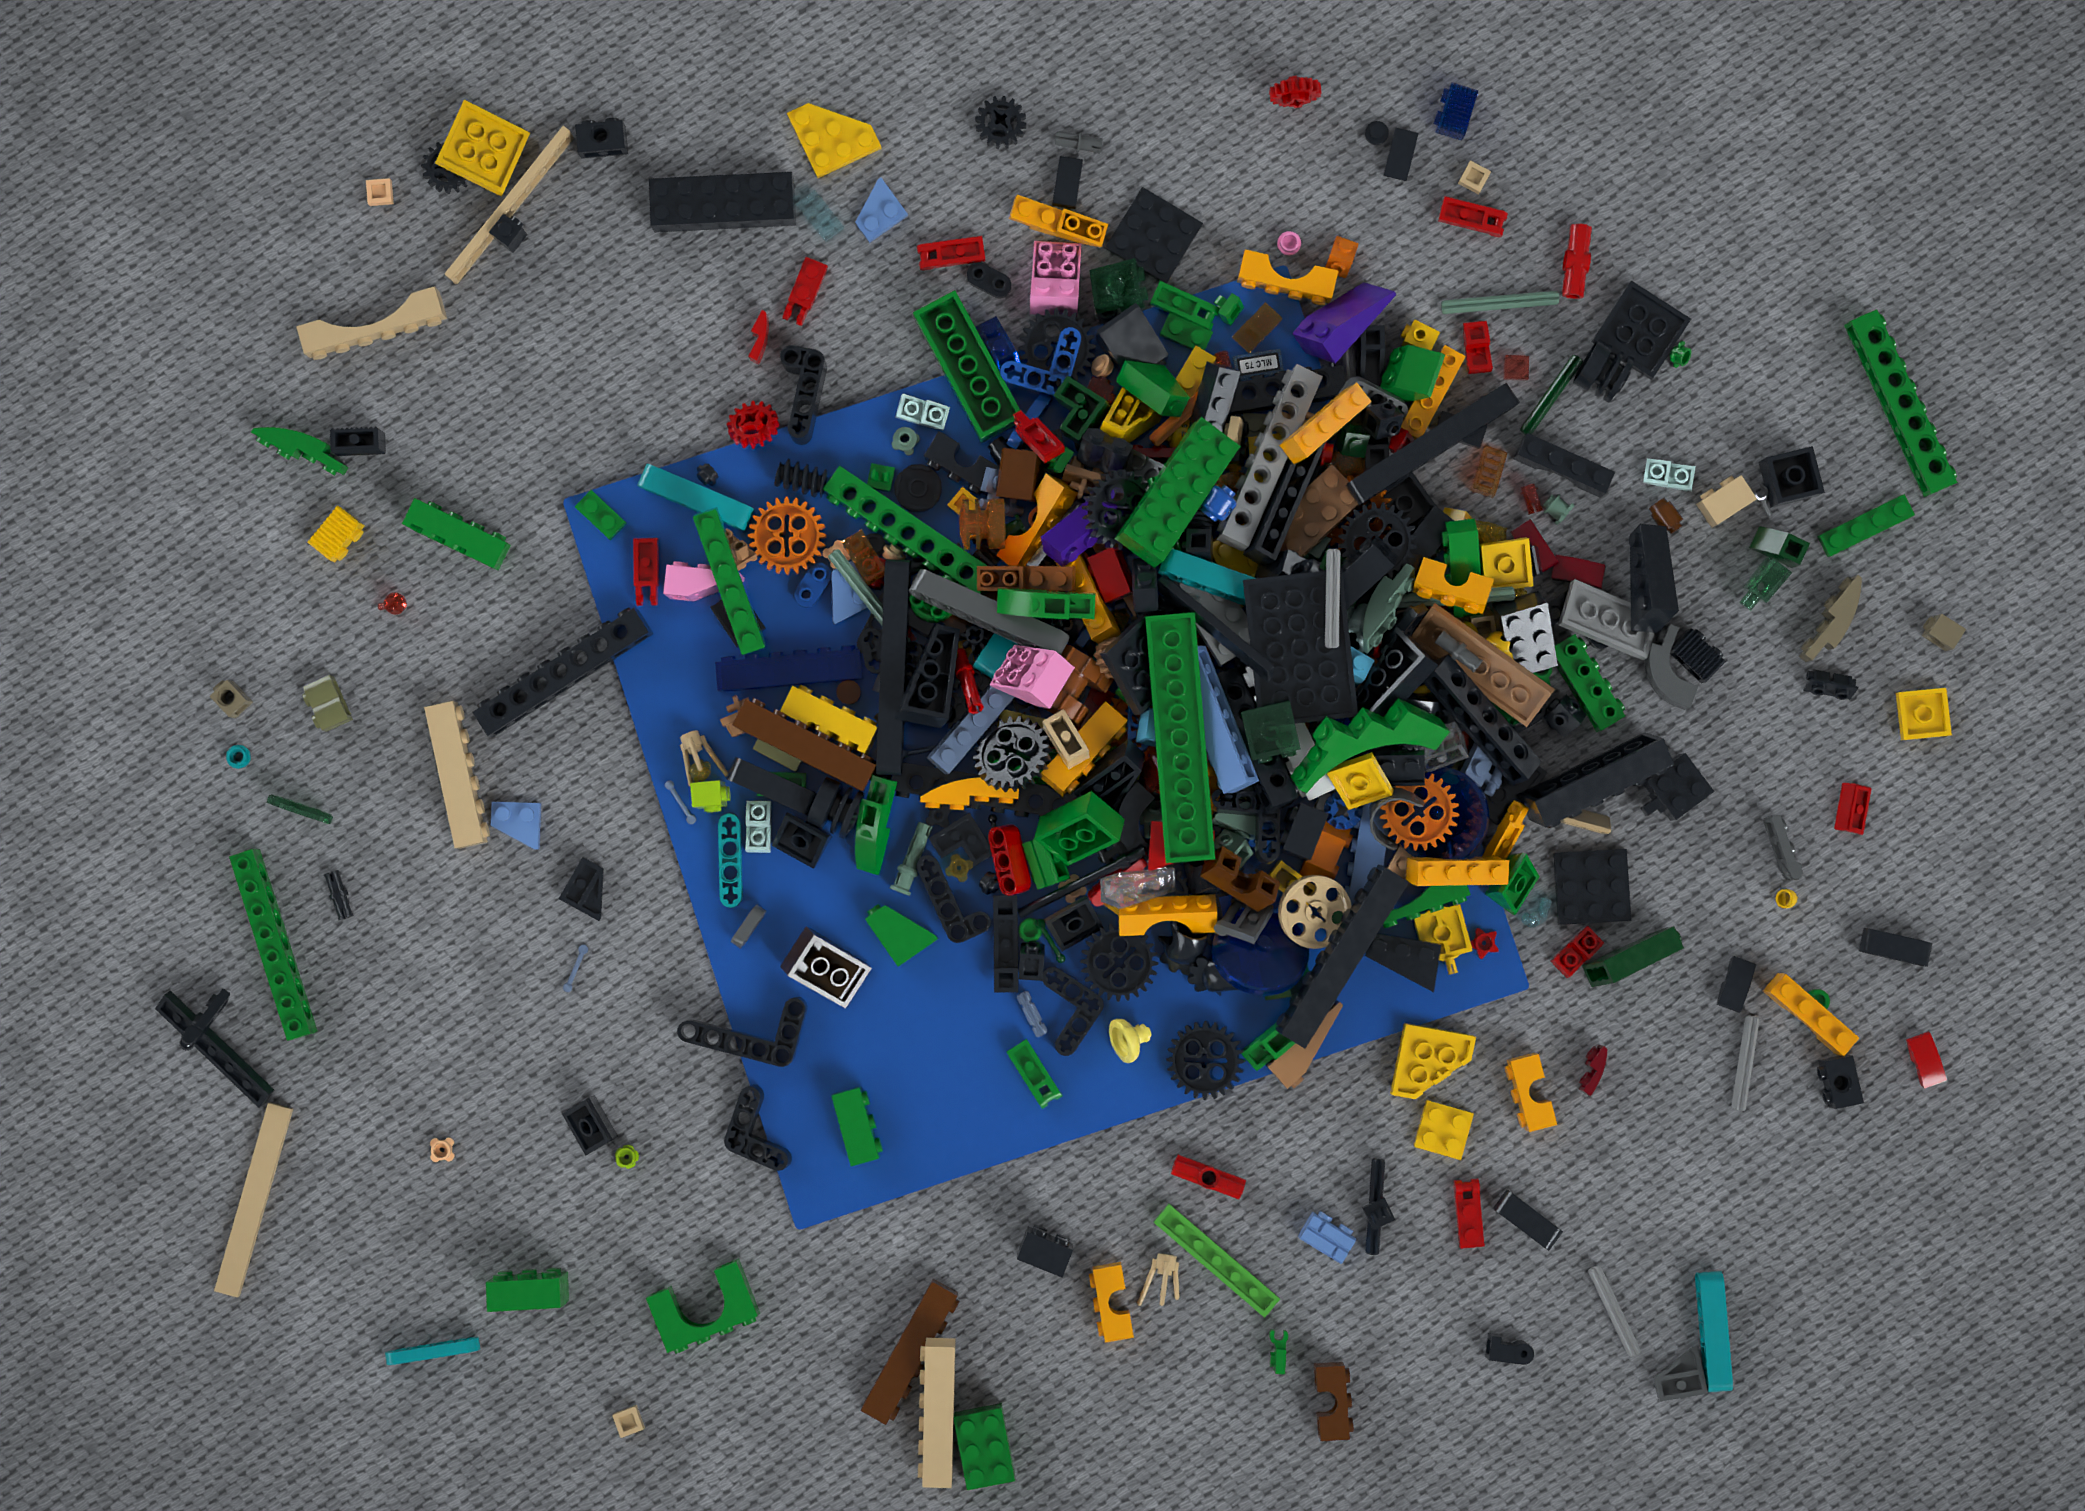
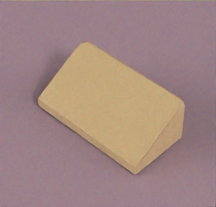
(1590, 821)

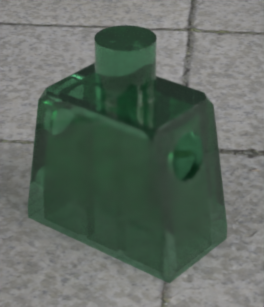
(1772, 575)

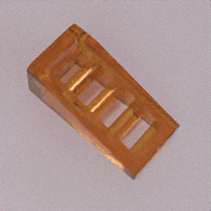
(1483, 489)

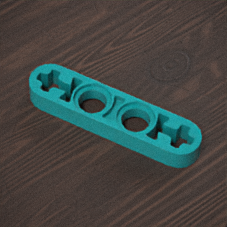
(733, 860)
(432, 1350)

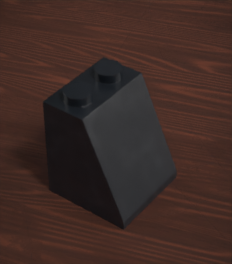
(1131, 339)

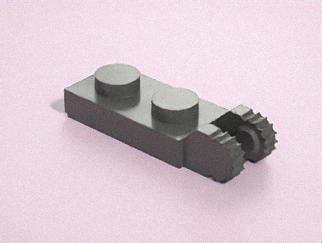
(1782, 847)

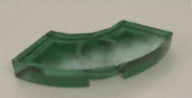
(299, 808)

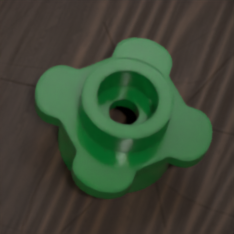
(1680, 355)

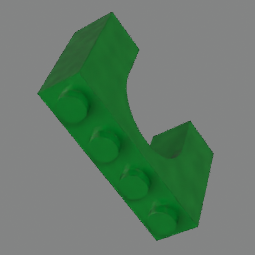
(679, 1331)

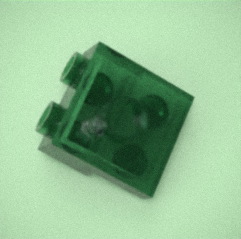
(1118, 286)
(1271, 731)

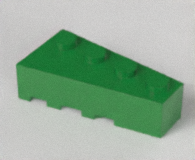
(456, 534)

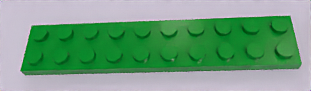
(1180, 737)

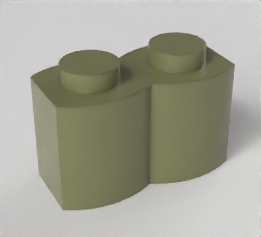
(327, 703)

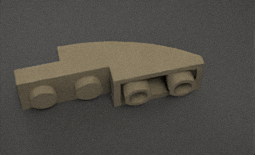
(1840, 613)

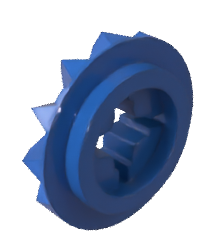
(1341, 821)

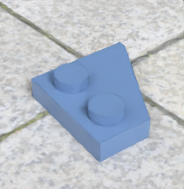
(844, 598)
(518, 821)

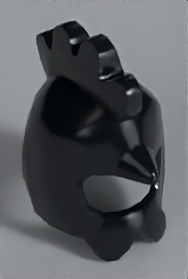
(1182, 947)
(1207, 977)

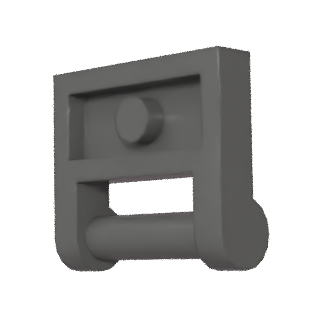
(1249, 923)

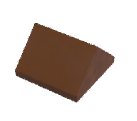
(1019, 474)

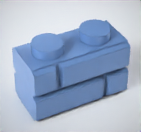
(1327, 1237)

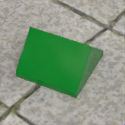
(1520, 883)

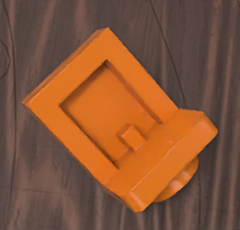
(1342, 256)

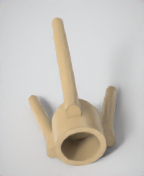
(691, 744)
(1165, 1265)

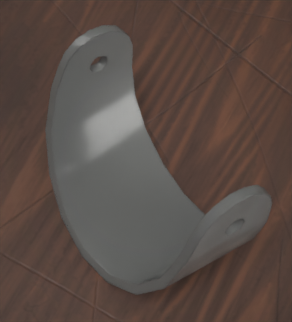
(1398, 794)

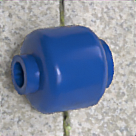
(1219, 503)

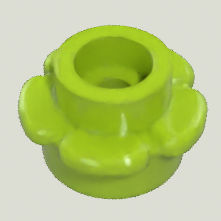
(620, 1156)

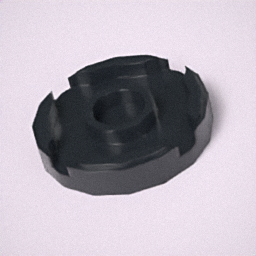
(918, 488)

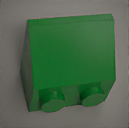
(1412, 372)

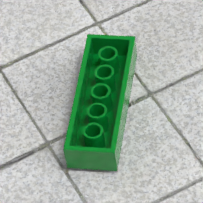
(967, 366)
(1177, 492)

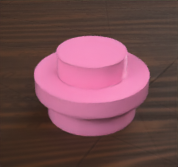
(1289, 243)

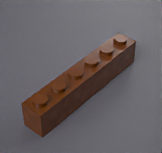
(804, 745)
(905, 1358)

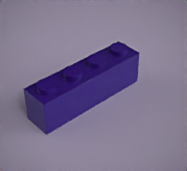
(1070, 536)

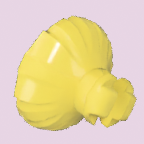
(1127, 1039)

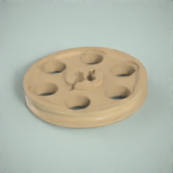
(1303, 912)

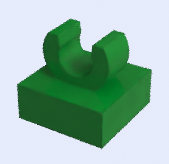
(1229, 308)
(881, 477)

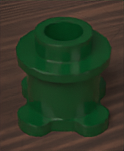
(1014, 527)

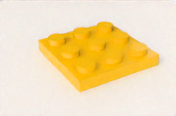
(482, 148)

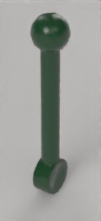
(1040, 924)

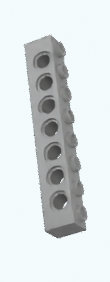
(1306, 384)

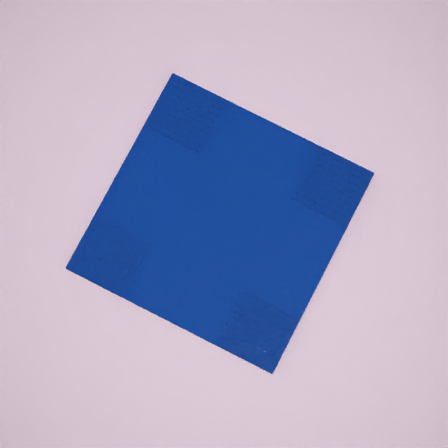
(932, 1031)

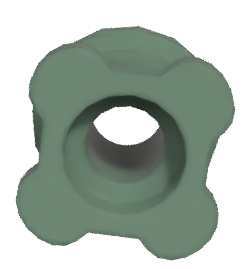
(908, 446)
(1557, 508)

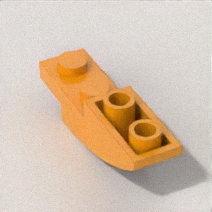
(1058, 222)
(958, 794)

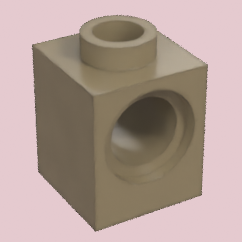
(1943, 632)
(238, 705)

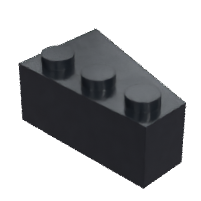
(1113, 774)

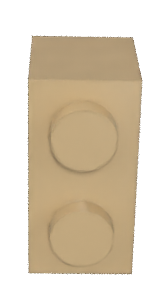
(1725, 501)
(1066, 739)

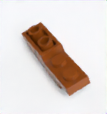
(1026, 577)

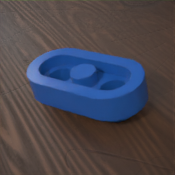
(812, 584)

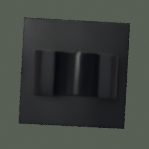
(1378, 1213)

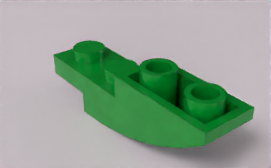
(295, 443)
(1046, 603)
(871, 824)
(1266, 1047)

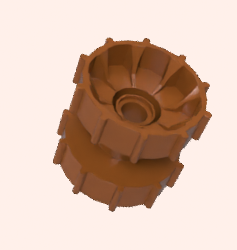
(1084, 674)

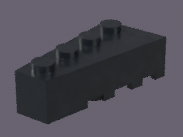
(1651, 579)
(1396, 674)

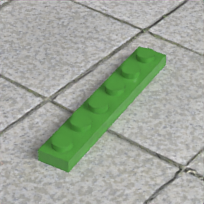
(1216, 1260)

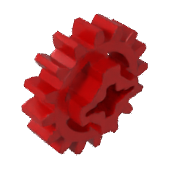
(1295, 91)
(753, 424)

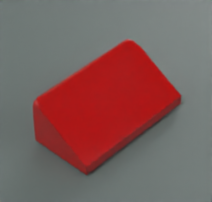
(1852, 808)

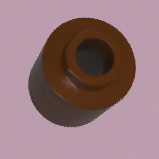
(1666, 515)

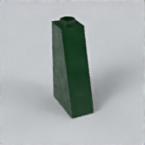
(1633, 957)

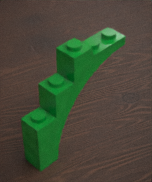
(1368, 730)

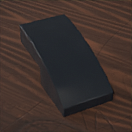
(1400, 154)
(1067, 182)
(1736, 984)

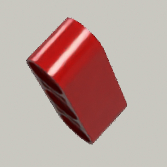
(1009, 859)

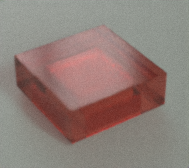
(1516, 367)

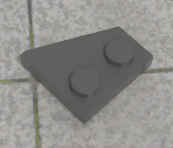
(1681, 1377)

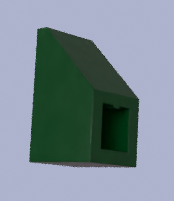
(1780, 546)

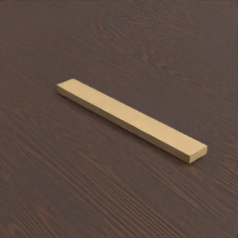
(510, 204)
(253, 1200)

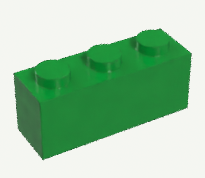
(857, 1125)

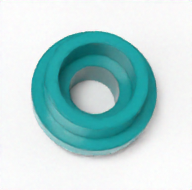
(231, 753)

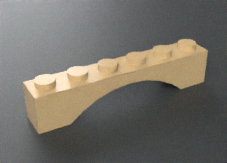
(420, 309)

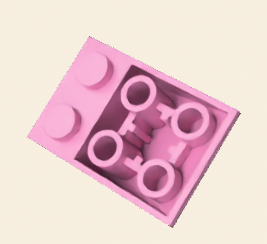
(1055, 277)
(689, 583)
(1032, 675)

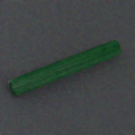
(1551, 395)

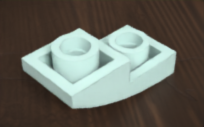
(922, 412)
(1669, 475)
(758, 826)

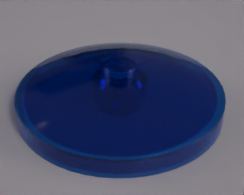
(1471, 822)
(1264, 967)

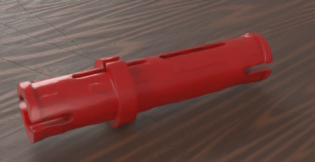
(965, 672)

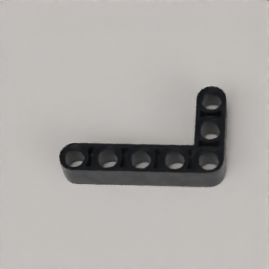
(749, 1040)

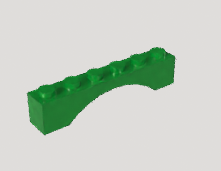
(729, 581)
(1431, 899)

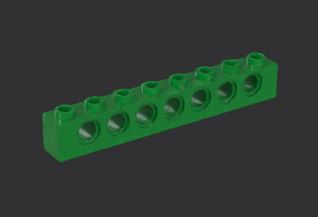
(1889, 399)
(844, 481)
(273, 944)

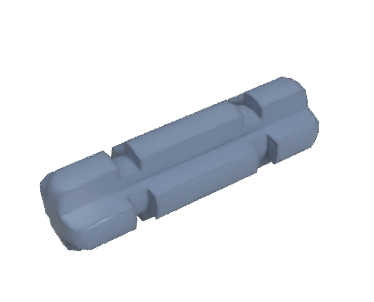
(1032, 1014)

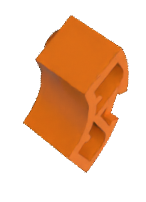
(1327, 852)

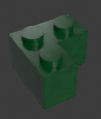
(1085, 407)

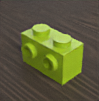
(710, 795)

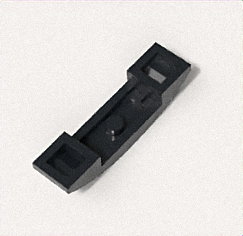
(1005, 943)

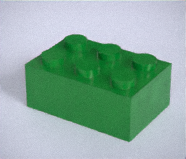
(1079, 828)
(527, 1290)
(984, 1446)

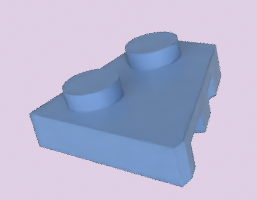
(879, 212)

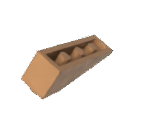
(1296, 1060)

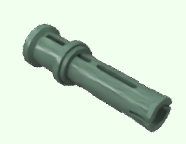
(907, 869)

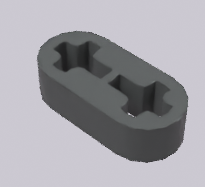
(748, 926)

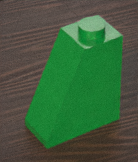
(1154, 387)
(898, 933)

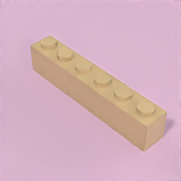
(456, 774)
(938, 1412)

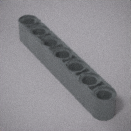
(983, 613)

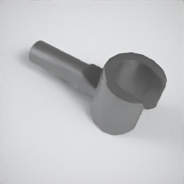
(1761, 496)

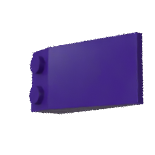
(1341, 322)

